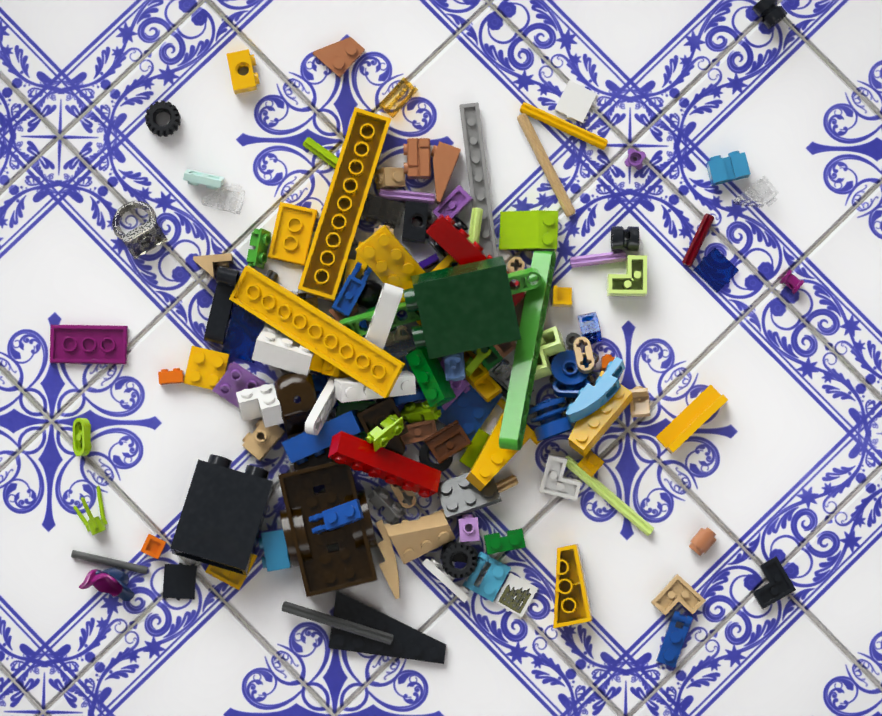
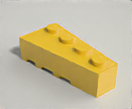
(592, 428)
(492, 457)
(571, 593)

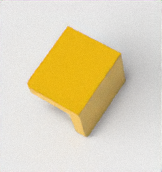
(561, 296)

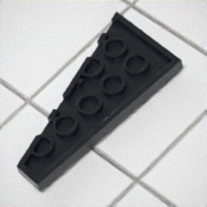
(407, 641)

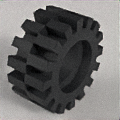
(156, 109)
(471, 560)

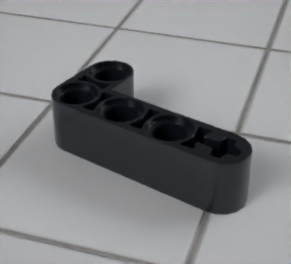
(221, 305)

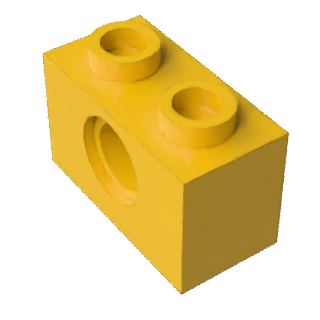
(246, 82)

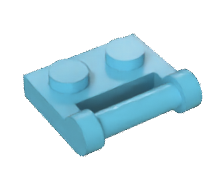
(492, 580)

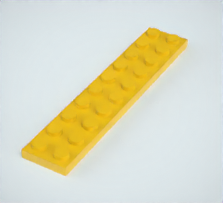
(317, 331)

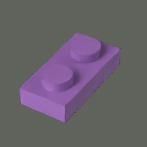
(453, 203)

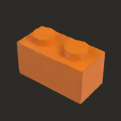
(605, 360)
(171, 377)

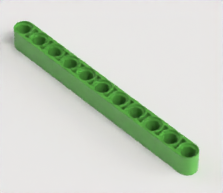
(521, 276)
(527, 353)

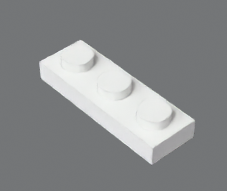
(460, 591)

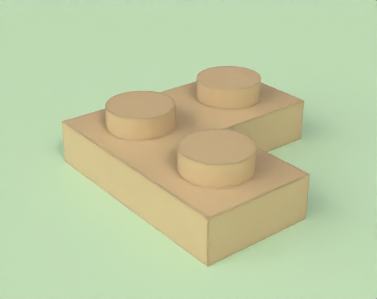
(678, 591)

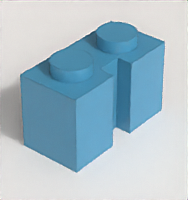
(728, 169)
(274, 550)

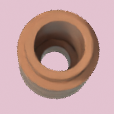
(702, 541)

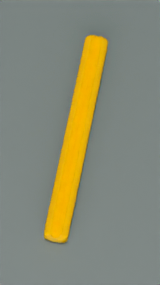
(564, 126)

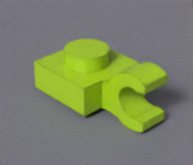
(472, 364)

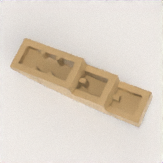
(388, 567)

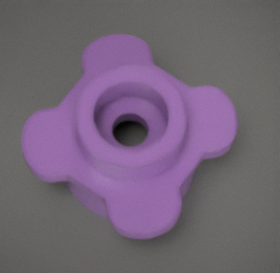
(639, 155)

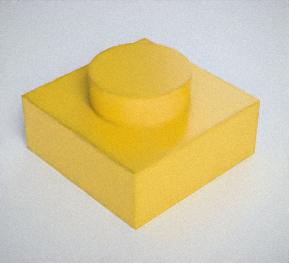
(590, 463)

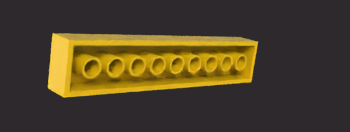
(344, 204)

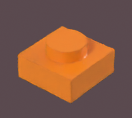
(153, 546)

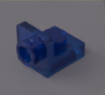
(590, 327)

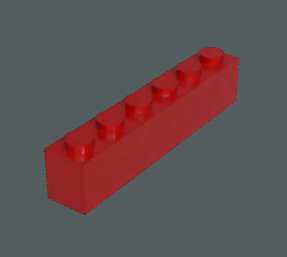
(458, 245)
(384, 464)

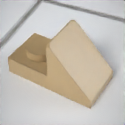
(207, 262)

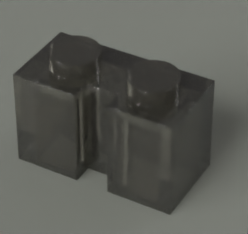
(383, 211)

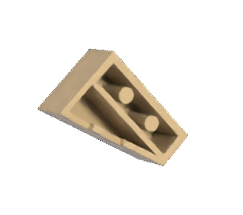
(419, 536)

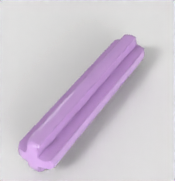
(401, 195)
(596, 259)

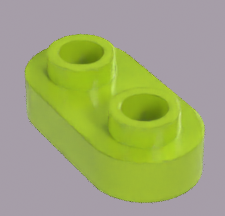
(81, 436)

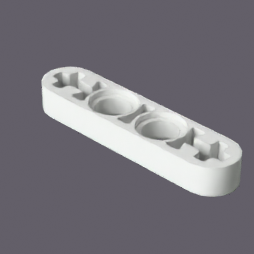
(321, 408)

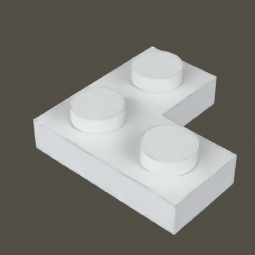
(554, 481)

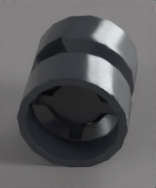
(769, 12)
(618, 237)

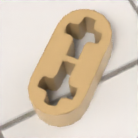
(579, 355)
(400, 497)

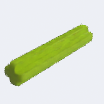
(320, 152)

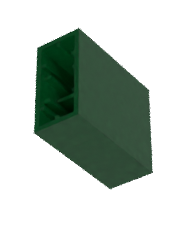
(463, 308)

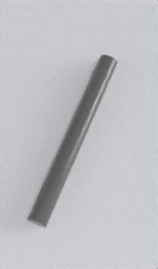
(109, 562)

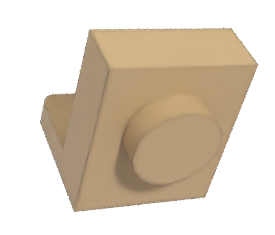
(389, 178)
(640, 404)

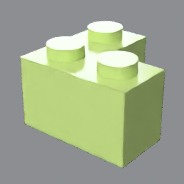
(633, 282)
(551, 344)

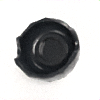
(370, 295)

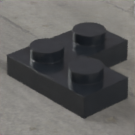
(778, 583)

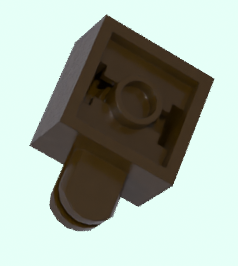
(377, 413)

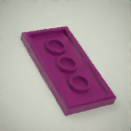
(88, 344)

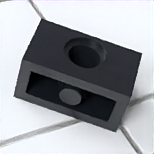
(412, 211)

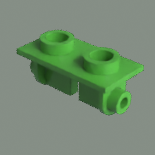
(260, 239)

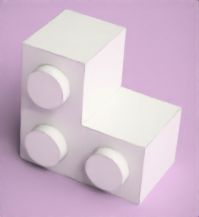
(260, 403)

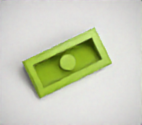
(473, 451)

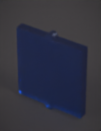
(716, 270)

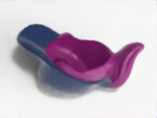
(109, 581)

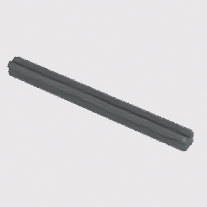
(337, 622)

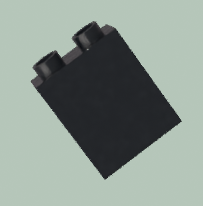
(223, 515)

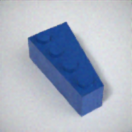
(305, 445)

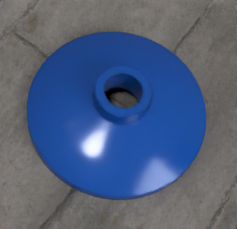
(563, 362)

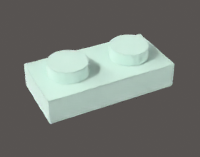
(196, 178)

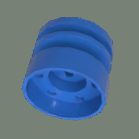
(550, 418)

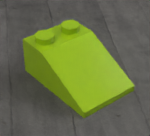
(528, 230)

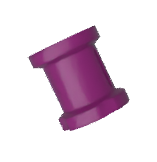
(791, 281)

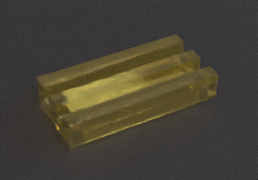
(391, 94)

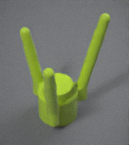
(95, 524)

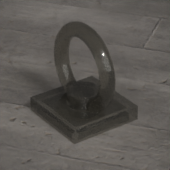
(143, 237)

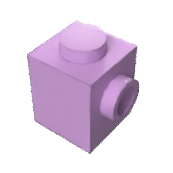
(468, 528)

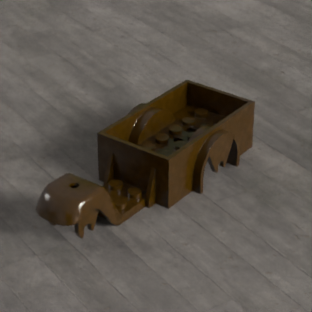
(321, 570)

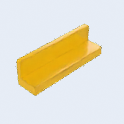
(691, 419)

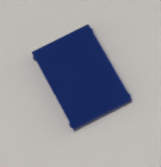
(242, 334)

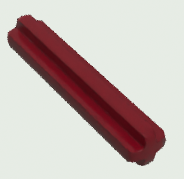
(698, 240)

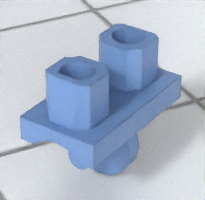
(455, 367)

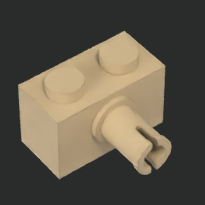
(262, 439)

